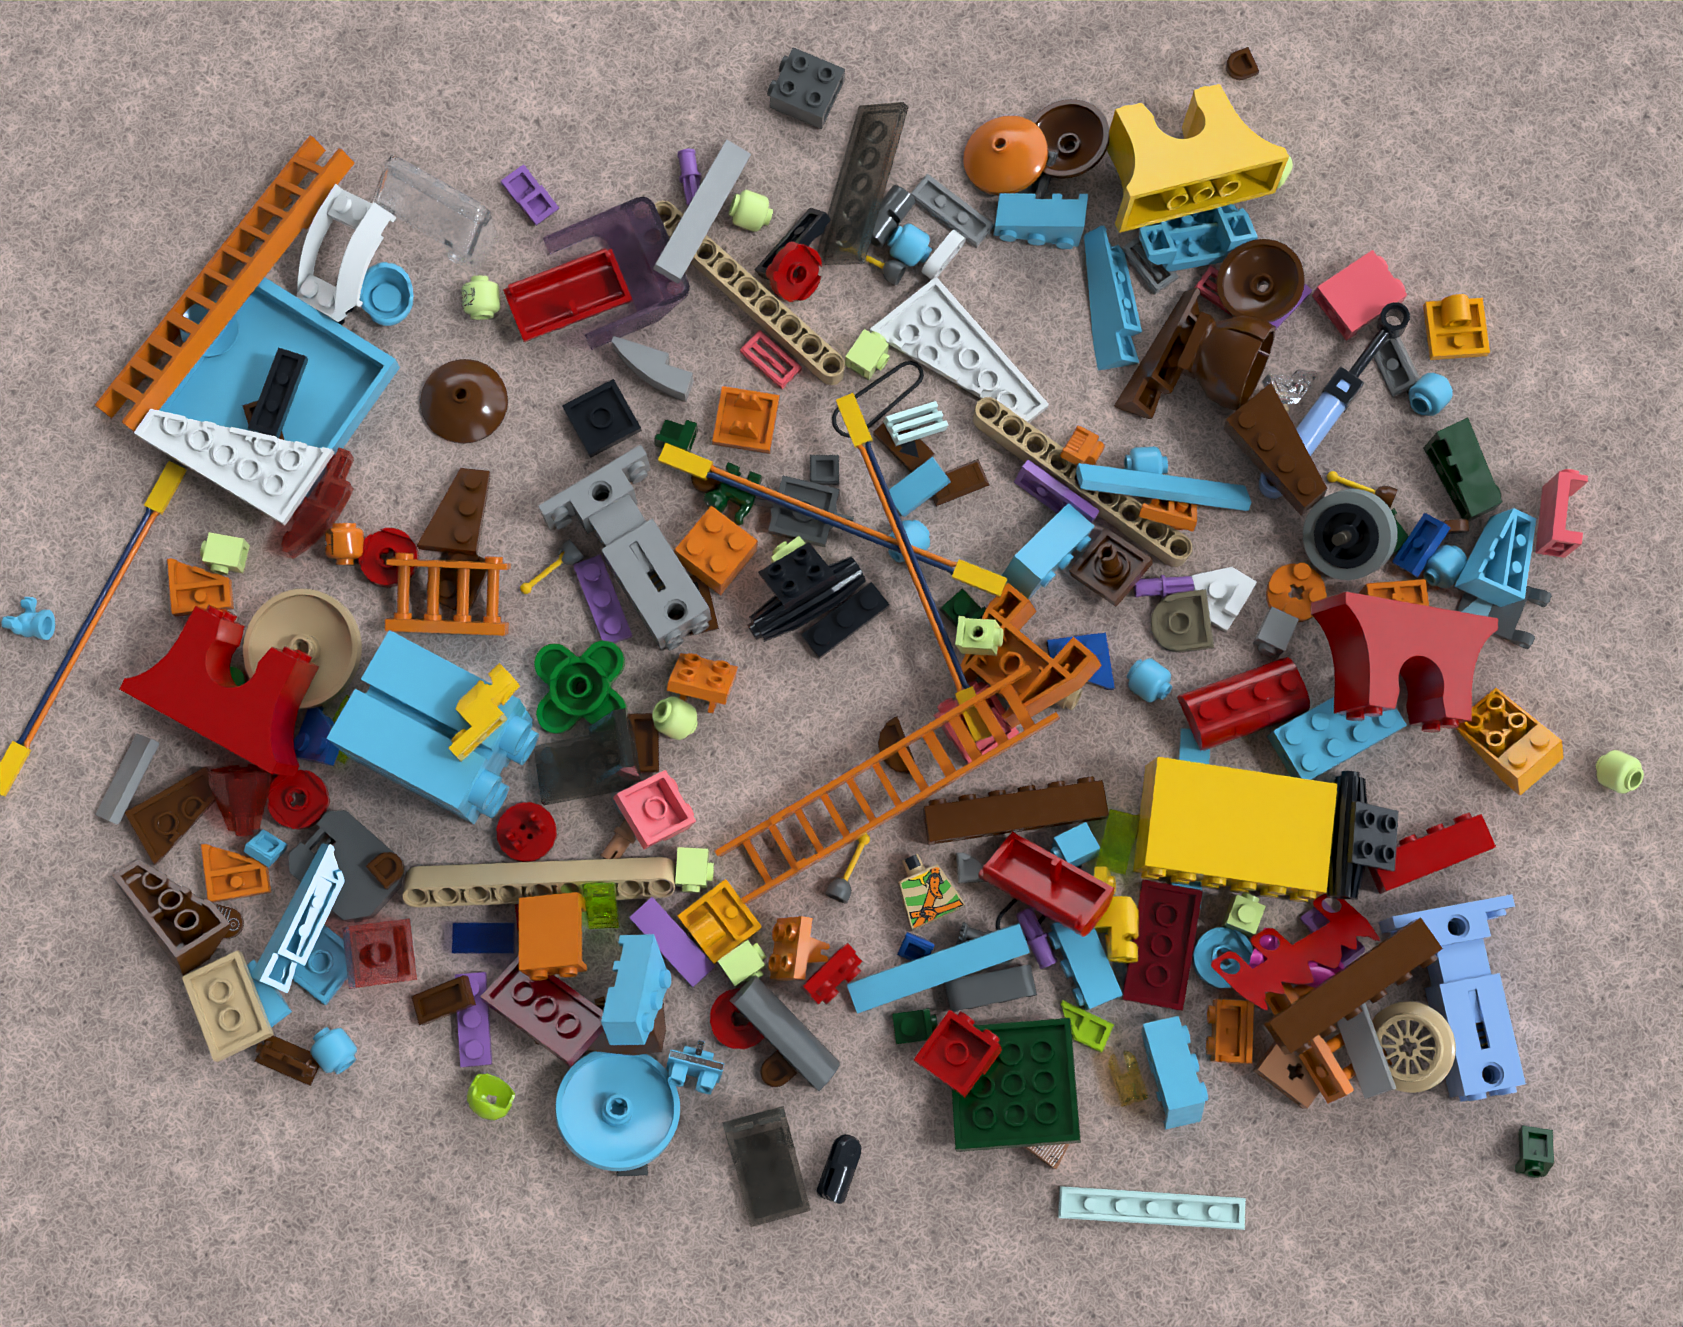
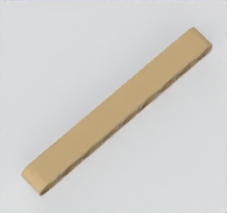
(758, 301)
(1051, 452)
(510, 881)

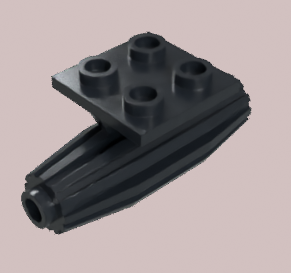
(802, 591)
(1360, 837)

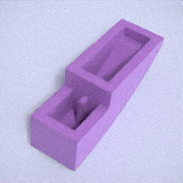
(672, 942)

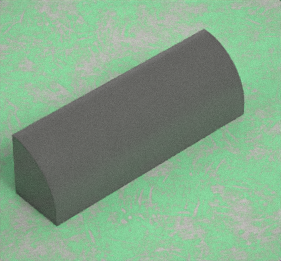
(786, 1032)

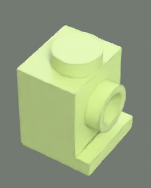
(984, 645)

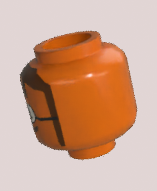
(344, 543)

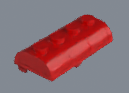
(567, 294)
(1245, 703)
(1048, 884)

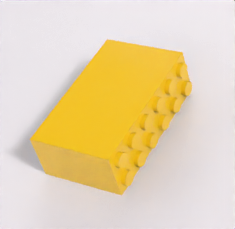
(1235, 829)

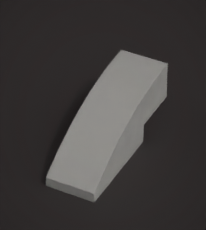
(654, 368)

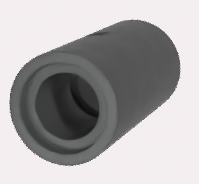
(892, 211)

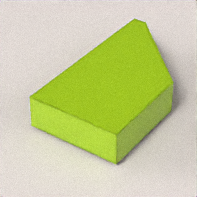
(1087, 1027)

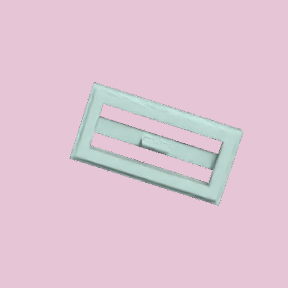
(935, 415)

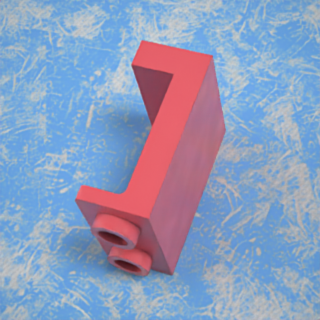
(1359, 294)
(1551, 535)

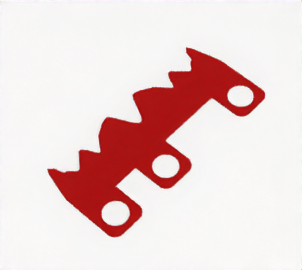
(1290, 961)

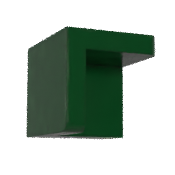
(677, 435)

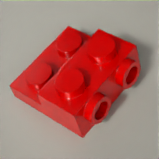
(840, 966)
(958, 1052)

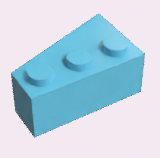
(1041, 220)
(1048, 551)
(1500, 559)
(637, 991)
(1174, 1071)

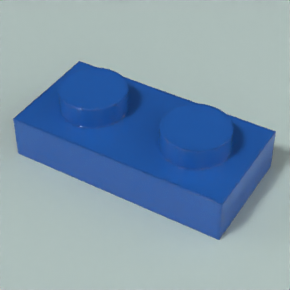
(1421, 544)

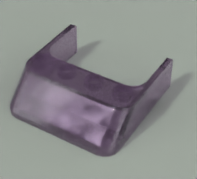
(637, 242)

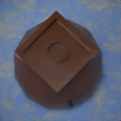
(1227, 357)

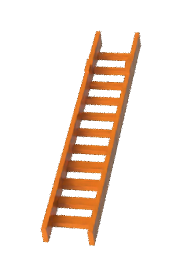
(214, 273)
(939, 754)

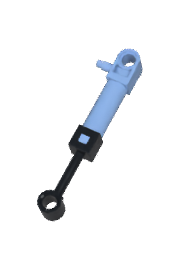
(1342, 389)

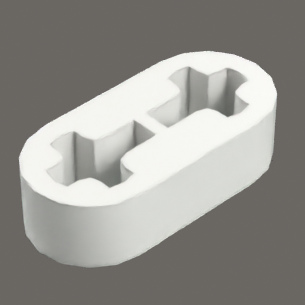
(943, 254)

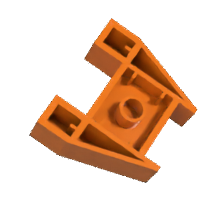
(1050, 677)

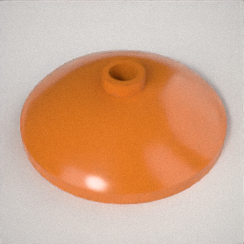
(1009, 167)

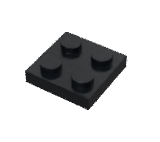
(601, 418)

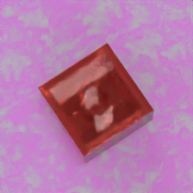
(379, 953)

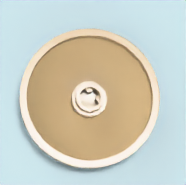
(314, 625)

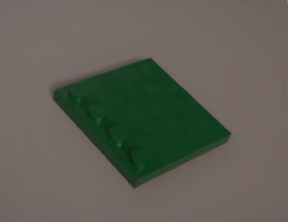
(1025, 1093)

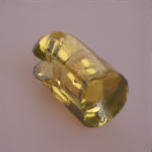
(1129, 1085)

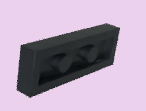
(803, 232)
(278, 393)
(845, 620)

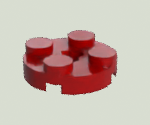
(782, 268)
(381, 543)
(303, 816)
(723, 1028)

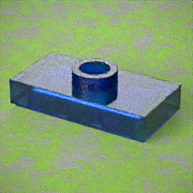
(483, 938)

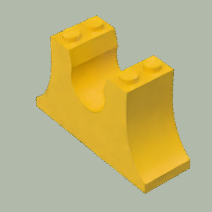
(1206, 170)

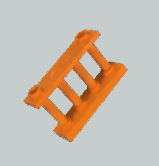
(432, 619)
(1318, 1059)

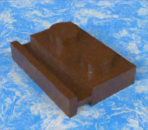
(448, 581)

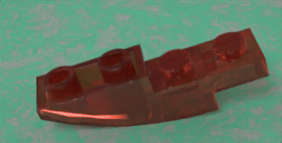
(315, 517)

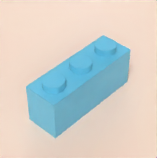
(1086, 965)

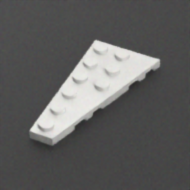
(949, 341)
(248, 464)

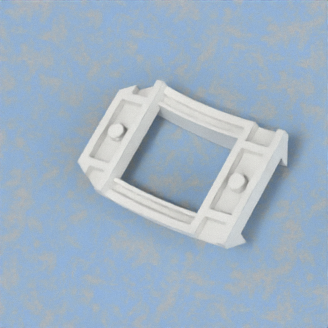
(369, 222)

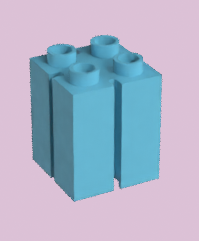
(408, 725)

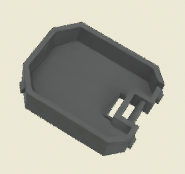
(354, 848)

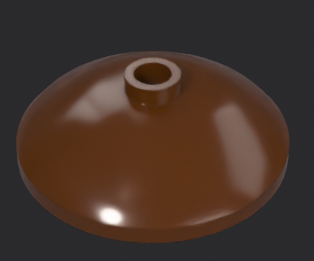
(1077, 125)
(1260, 264)
(466, 418)

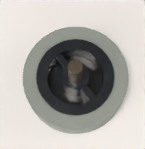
(1350, 534)

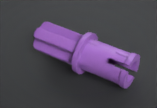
(689, 173)
(1163, 586)
(1036, 938)

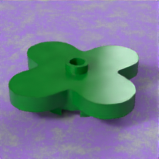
(564, 671)

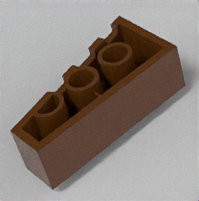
(1275, 447)

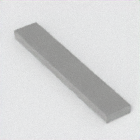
(701, 211)

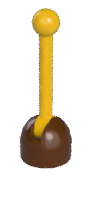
(1384, 492)

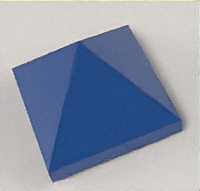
(915, 947)

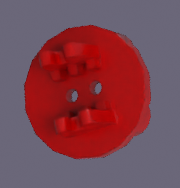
(537, 822)

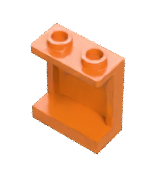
(551, 935)

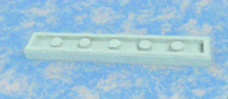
(1151, 1208)

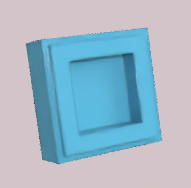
(265, 848)

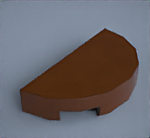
(888, 736)

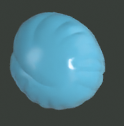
(387, 293)

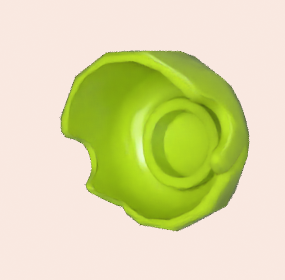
(490, 1085)

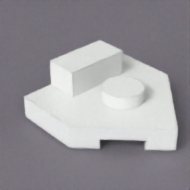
(1226, 594)

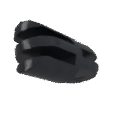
(839, 1169)

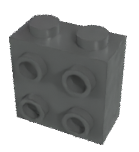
(806, 87)

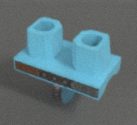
(696, 1064)

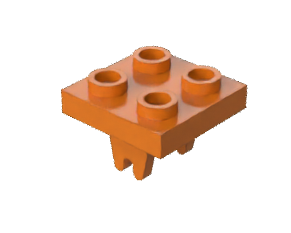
(745, 419)
(702, 679)
(794, 948)

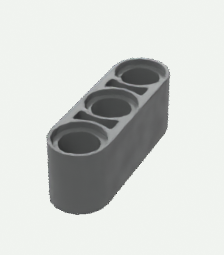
(990, 988)

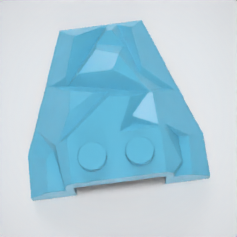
(1197, 238)

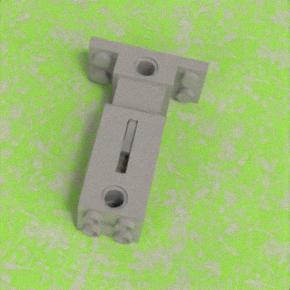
(633, 548)

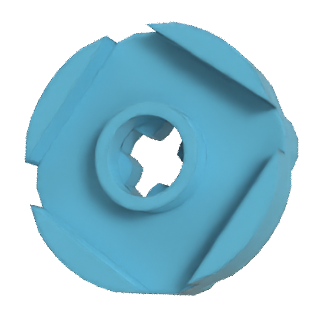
(1206, 949)

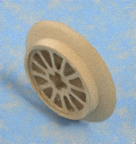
(1439, 1029)

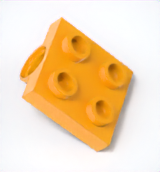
(1456, 327)
(719, 921)

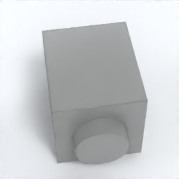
(1275, 632)

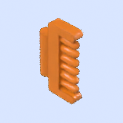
(1083, 447)

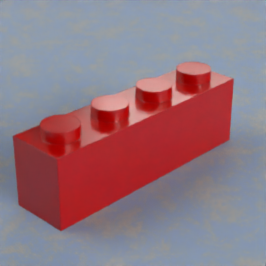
(1435, 851)

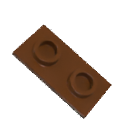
(287, 1059)

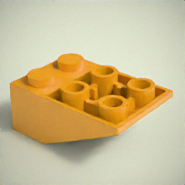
(1511, 741)

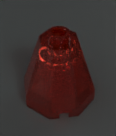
(241, 796)

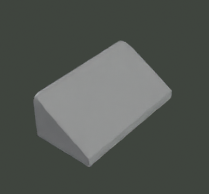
(1396, 366)

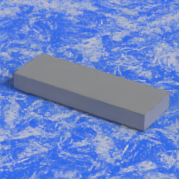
(952, 210)
(127, 778)
(1366, 1054)

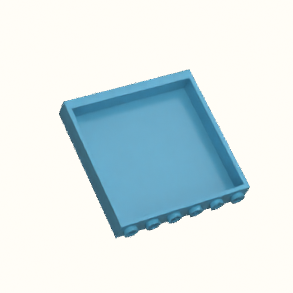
(334, 393)

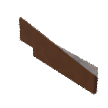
(1159, 368)

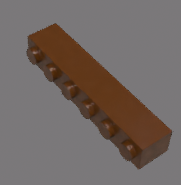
(1015, 812)
(1352, 987)

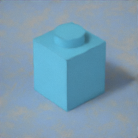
(1076, 845)

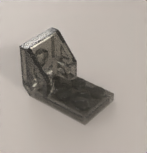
(590, 763)
(767, 1166)

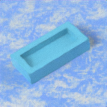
(918, 486)

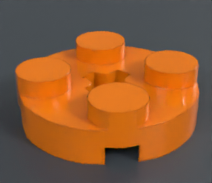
(1300, 576)

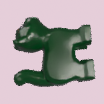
(719, 497)

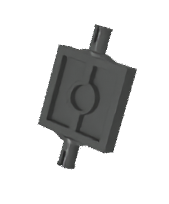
(793, 524)

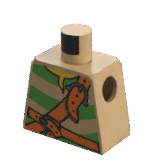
(927, 893)

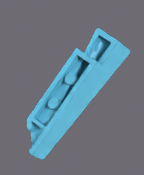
(1111, 302)
(301, 921)

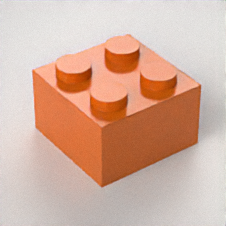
(716, 550)

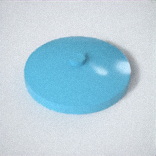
(617, 1110)

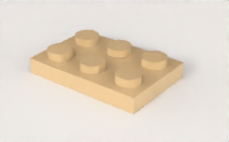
(227, 1006)

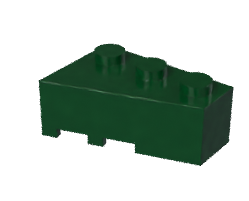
(1463, 470)

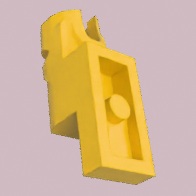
(481, 711)
(1119, 922)

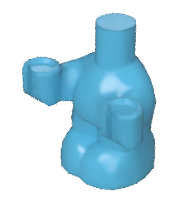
(31, 623)

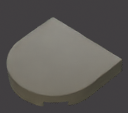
(1183, 622)

